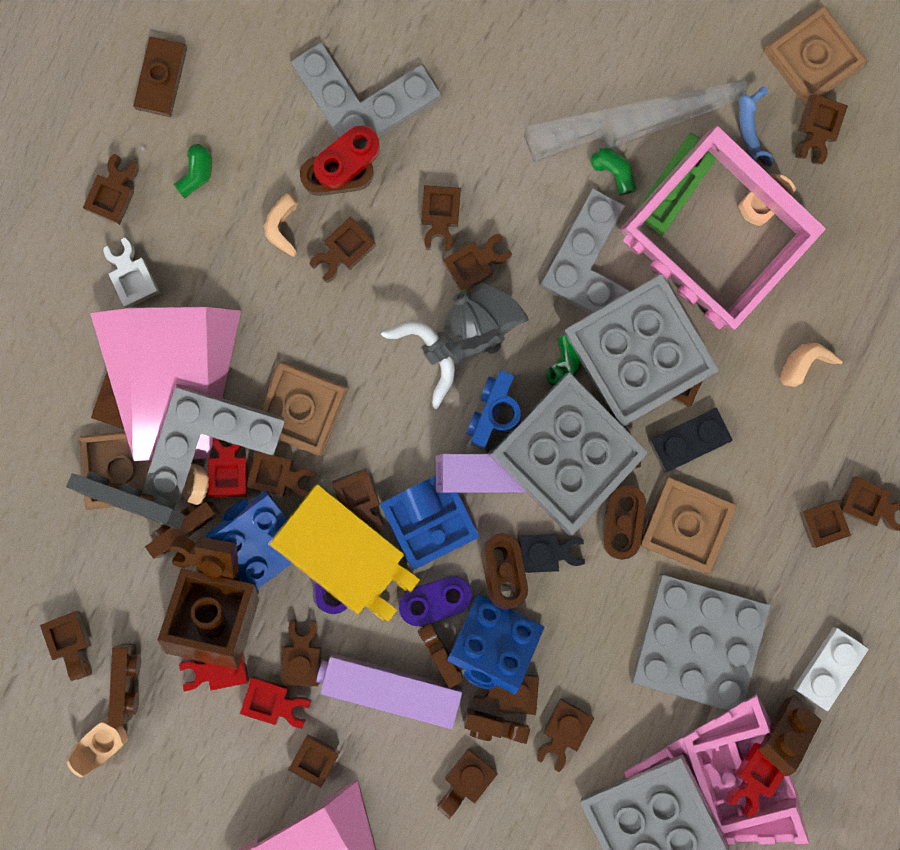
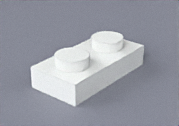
(830, 668)

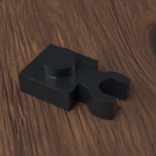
(543, 552)

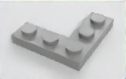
(379, 112)
(571, 271)
(197, 414)

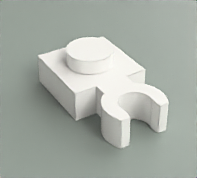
(132, 278)

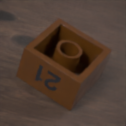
(209, 619)

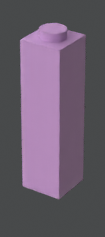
(472, 475)
(389, 690)

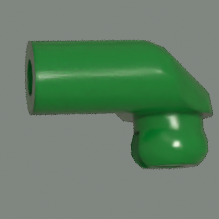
(617, 165)
(198, 170)
(567, 363)

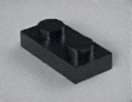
(690, 440)

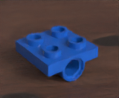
(494, 395)
(428, 522)
(252, 528)
(495, 646)

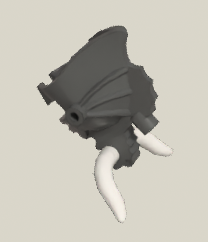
(472, 327)

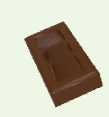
(160, 76)

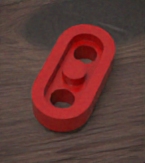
(350, 159)

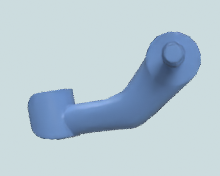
(747, 126)

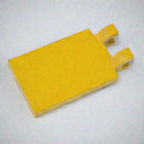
(342, 554)

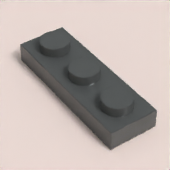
(127, 499)

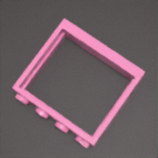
(762, 186)

